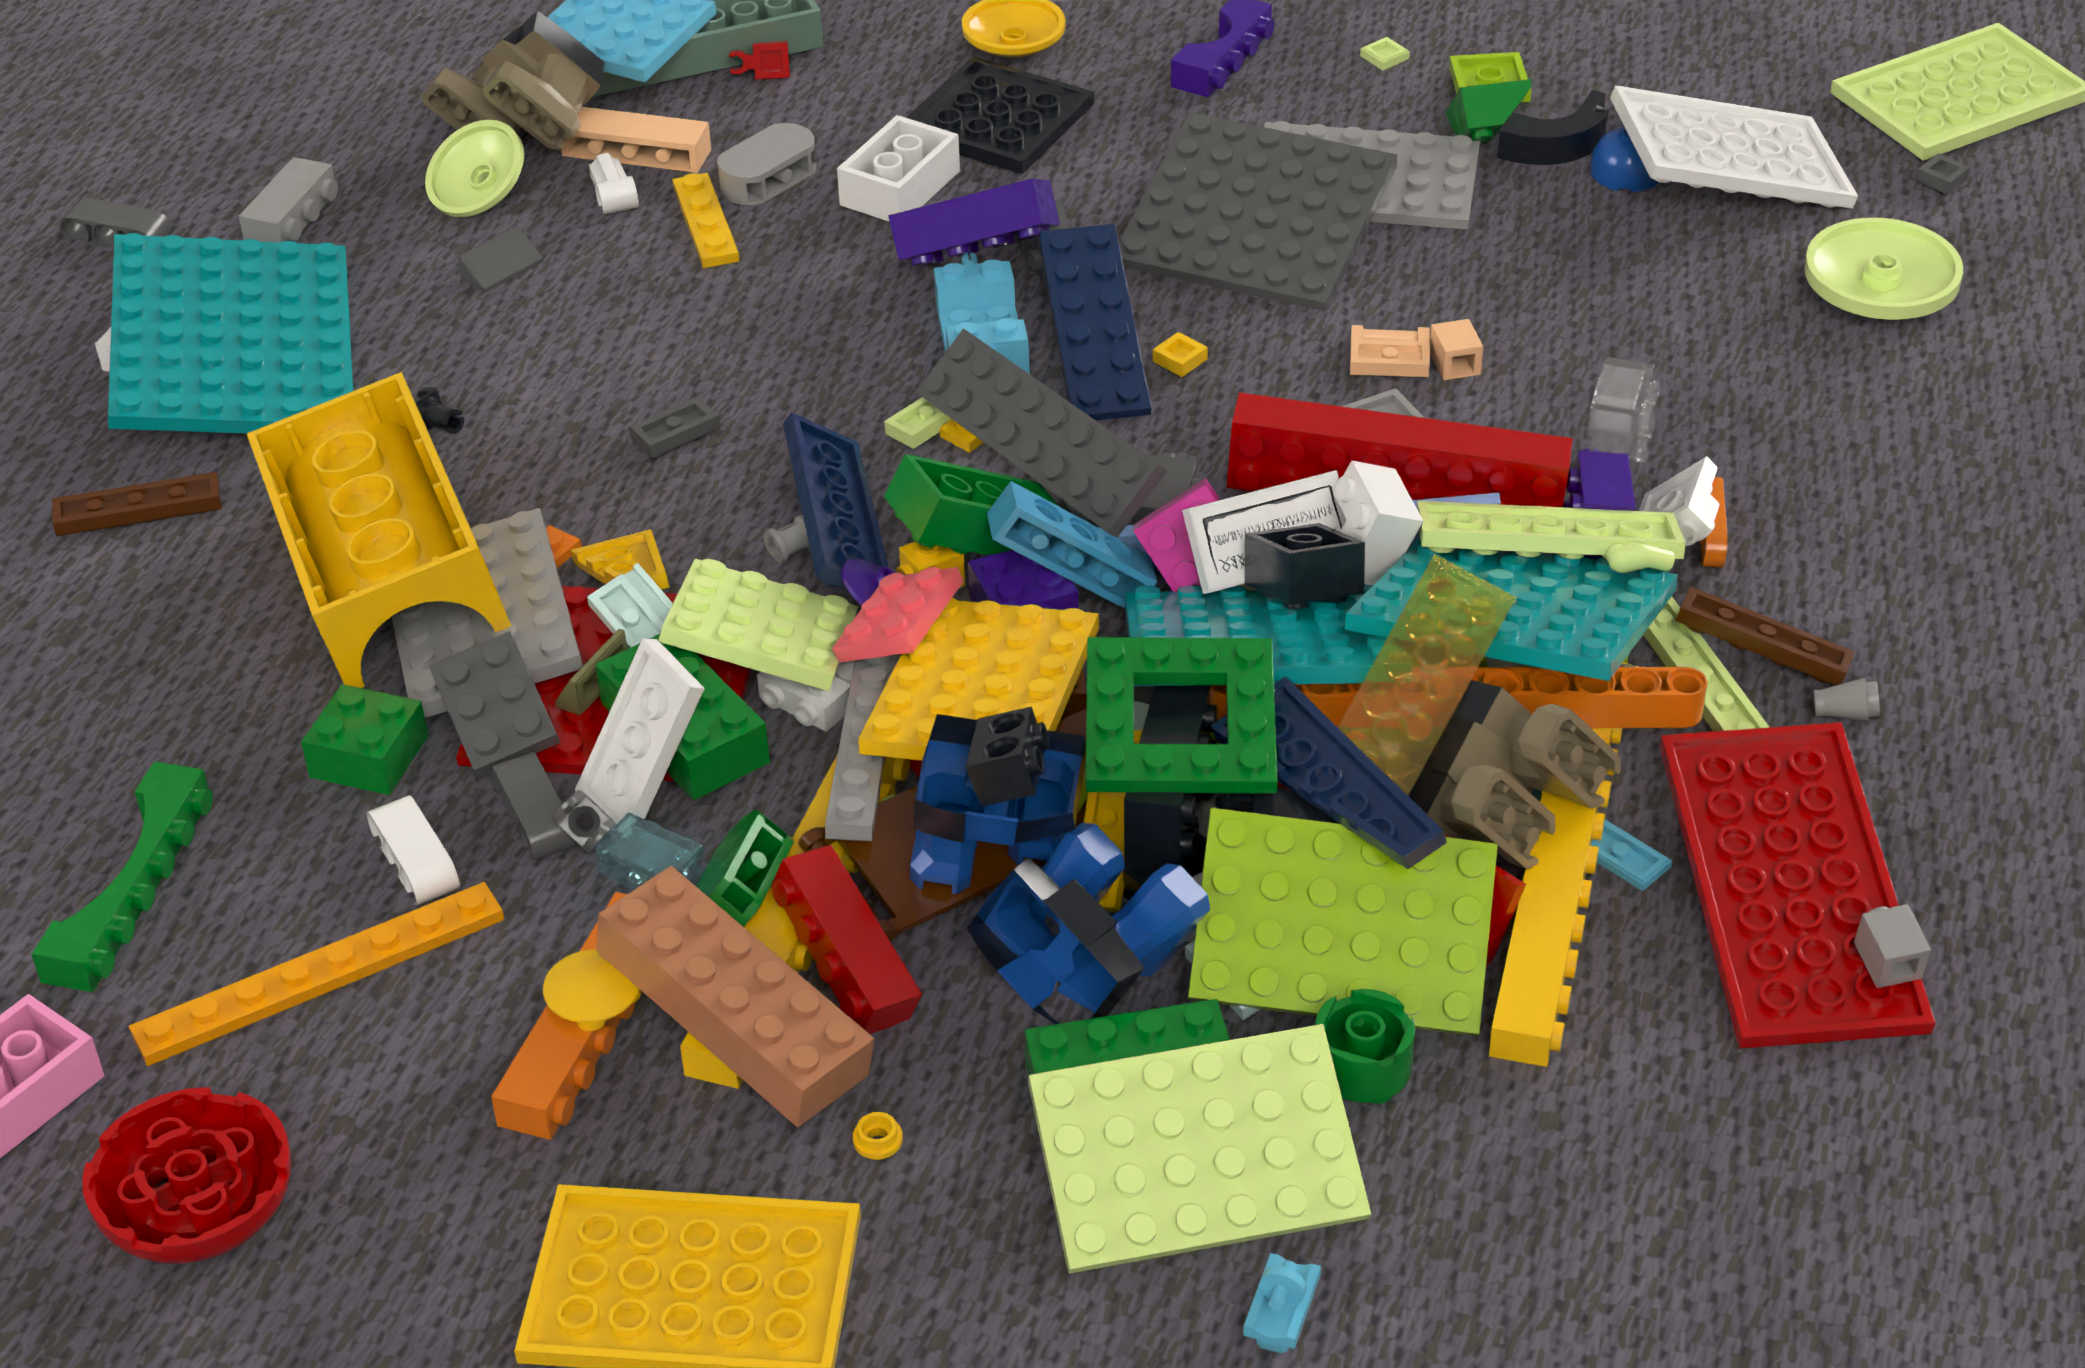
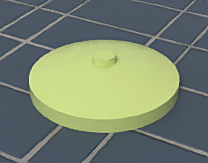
(1883, 268)

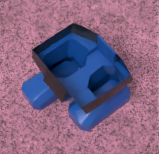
(953, 821)
(1095, 952)

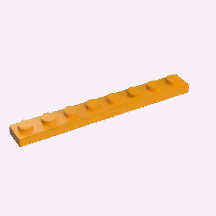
(315, 973)

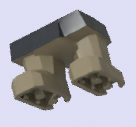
(527, 81)
(1492, 760)

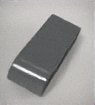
(98, 220)
(533, 802)

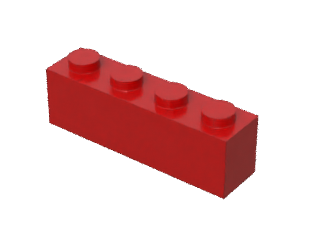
(845, 939)

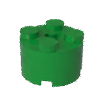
(1369, 1044)

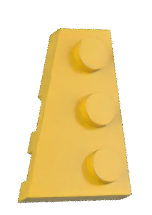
(619, 555)

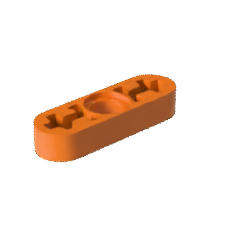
(1714, 546)

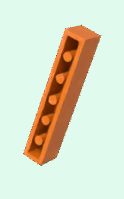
(552, 1068)

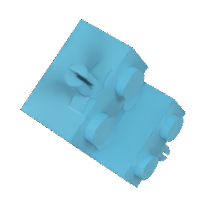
(982, 303)

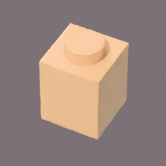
(1456, 349)

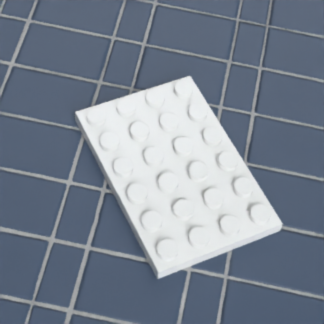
(1732, 147)

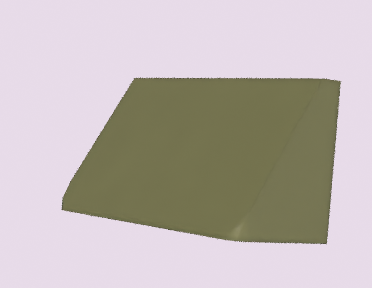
(583, 686)

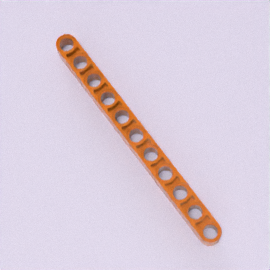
(1628, 700)

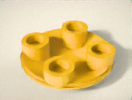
(588, 990)

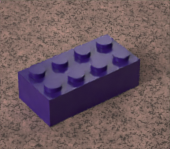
(973, 220)

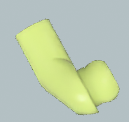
(1638, 556)

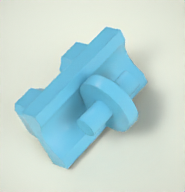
(1281, 1303)

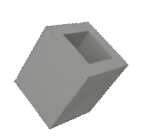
(1892, 945)

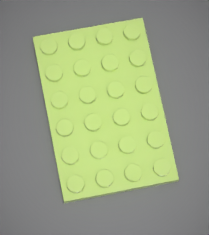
(1960, 91)
(1197, 1148)

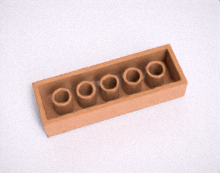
(734, 995)

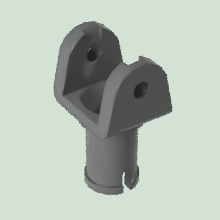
(568, 820)

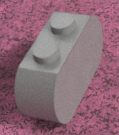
(767, 164)

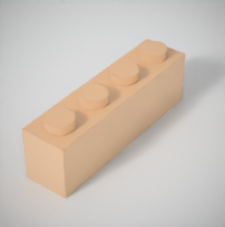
(640, 139)

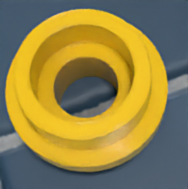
(877, 1125)

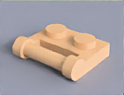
(1390, 352)

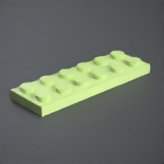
(1542, 529)

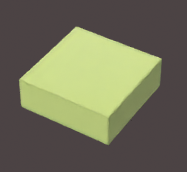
(1384, 53)

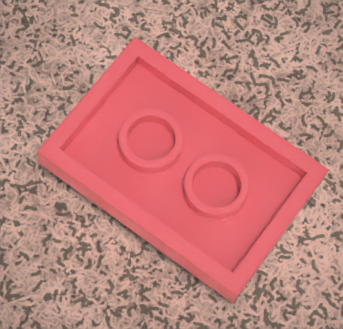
(898, 614)

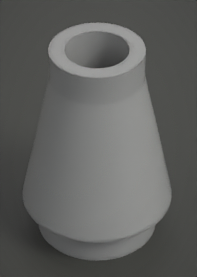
(1849, 700)

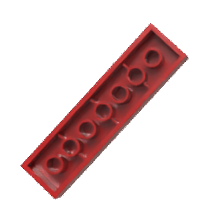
(1434, 458)

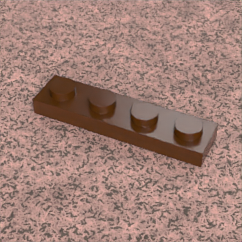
(136, 503)
(1765, 636)

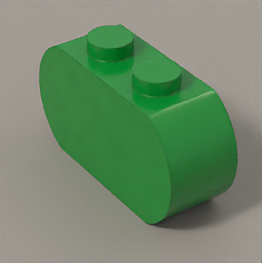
(745, 866)

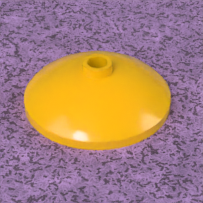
(1013, 26)

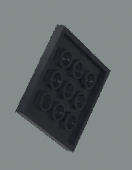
(1003, 112)

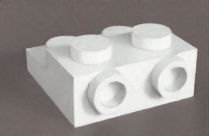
(1689, 500)
(806, 702)

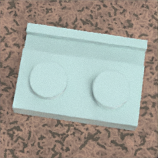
(631, 604)

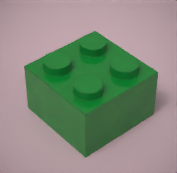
(365, 739)

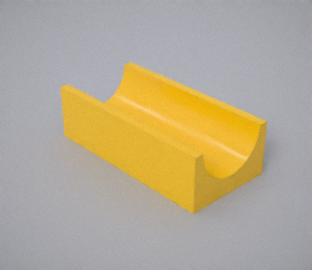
(370, 517)

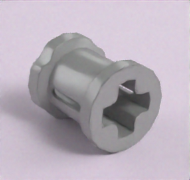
(787, 540)

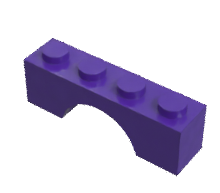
(1206, 66)

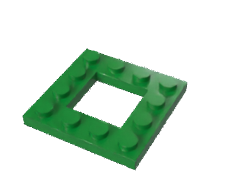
(1240, 766)

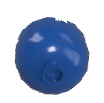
(1618, 164)

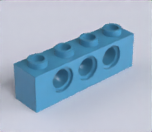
(1068, 545)

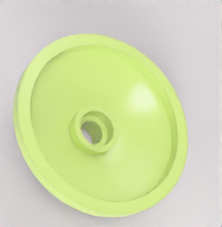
(474, 168)

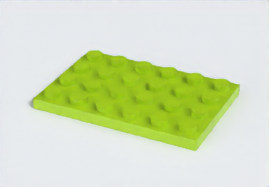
(1323, 913)

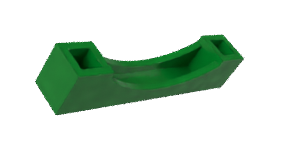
(85, 944)

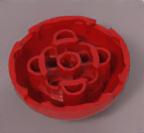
(203, 1205)

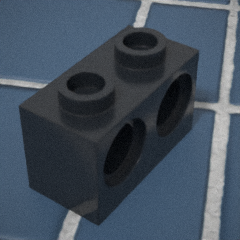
(1007, 756)

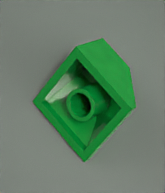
(1485, 108)

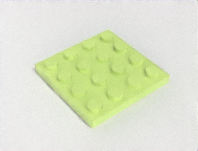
(758, 623)

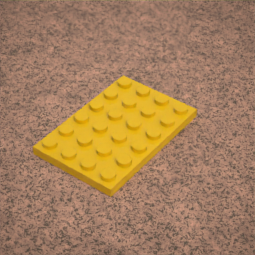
(978, 665)
(688, 1281)

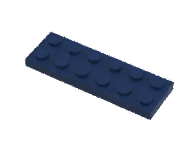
(1094, 322)
(833, 498)

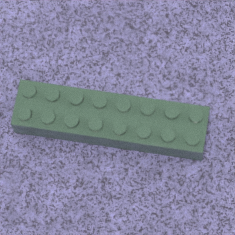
(732, 28)

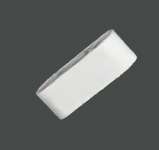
(414, 848)

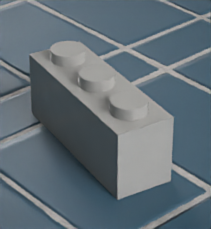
(289, 202)

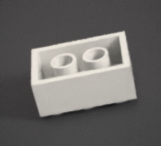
(898, 168)

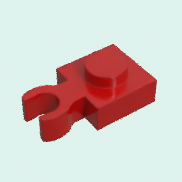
(768, 60)

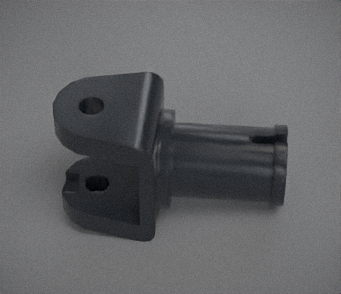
(437, 415)

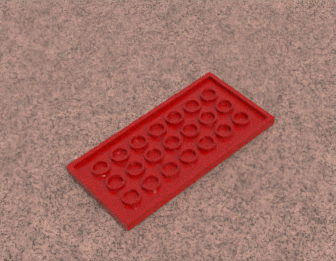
(1783, 881)

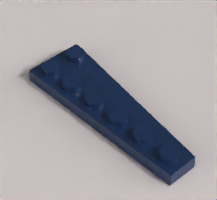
(1342, 781)

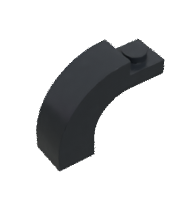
(1554, 140)

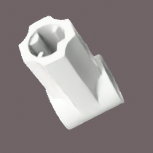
(612, 186)

